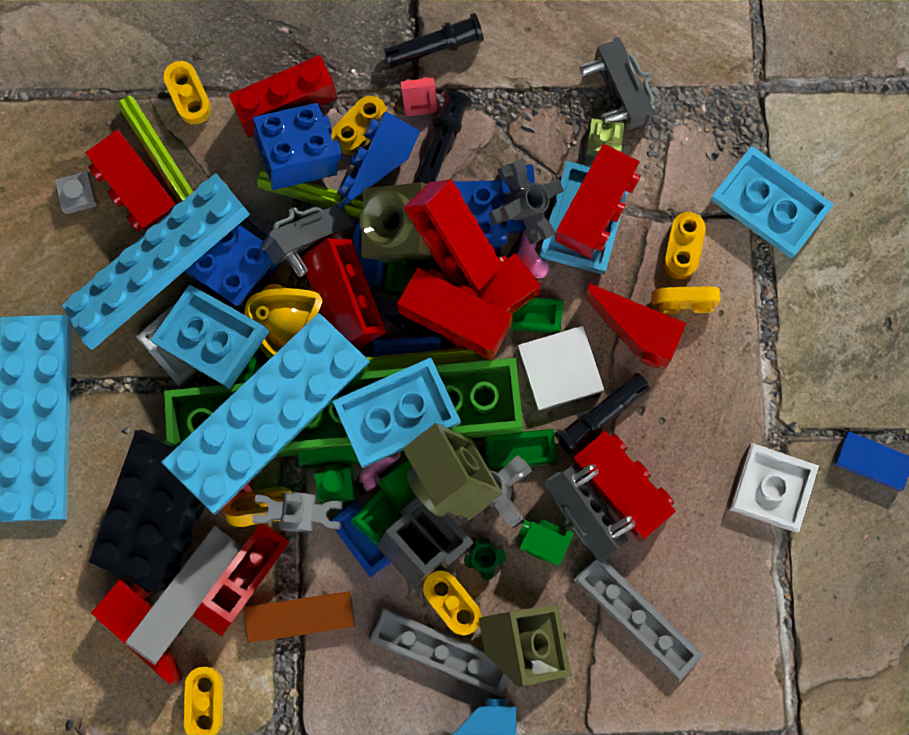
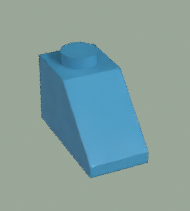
(490, 719)

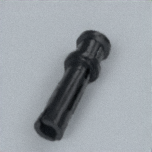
(448, 37)
(445, 124)
(590, 423)

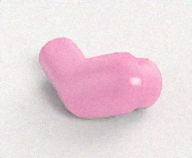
(530, 258)
(370, 475)

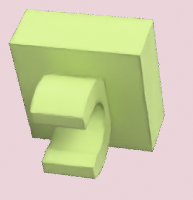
(604, 134)

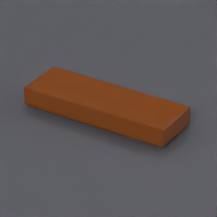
(299, 617)

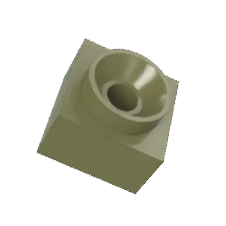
(386, 227)
(450, 473)

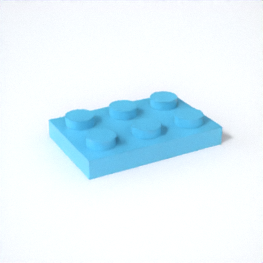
(571, 181)
(771, 202)
(210, 336)
(395, 411)

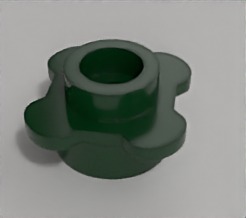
(495, 556)

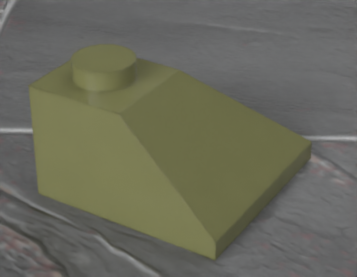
(527, 644)

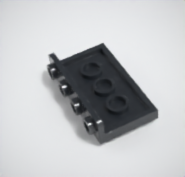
(147, 518)

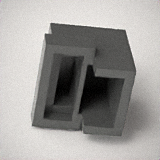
(422, 542)

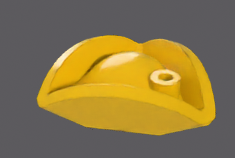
(282, 313)

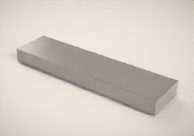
(183, 595)
(639, 618)
(438, 651)

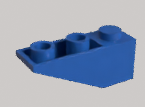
(385, 149)

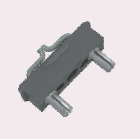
(623, 85)
(304, 235)
(587, 512)

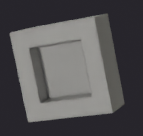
(76, 192)

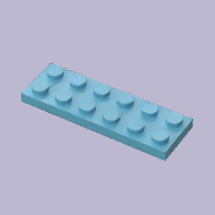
(154, 261)
(265, 413)
(34, 417)

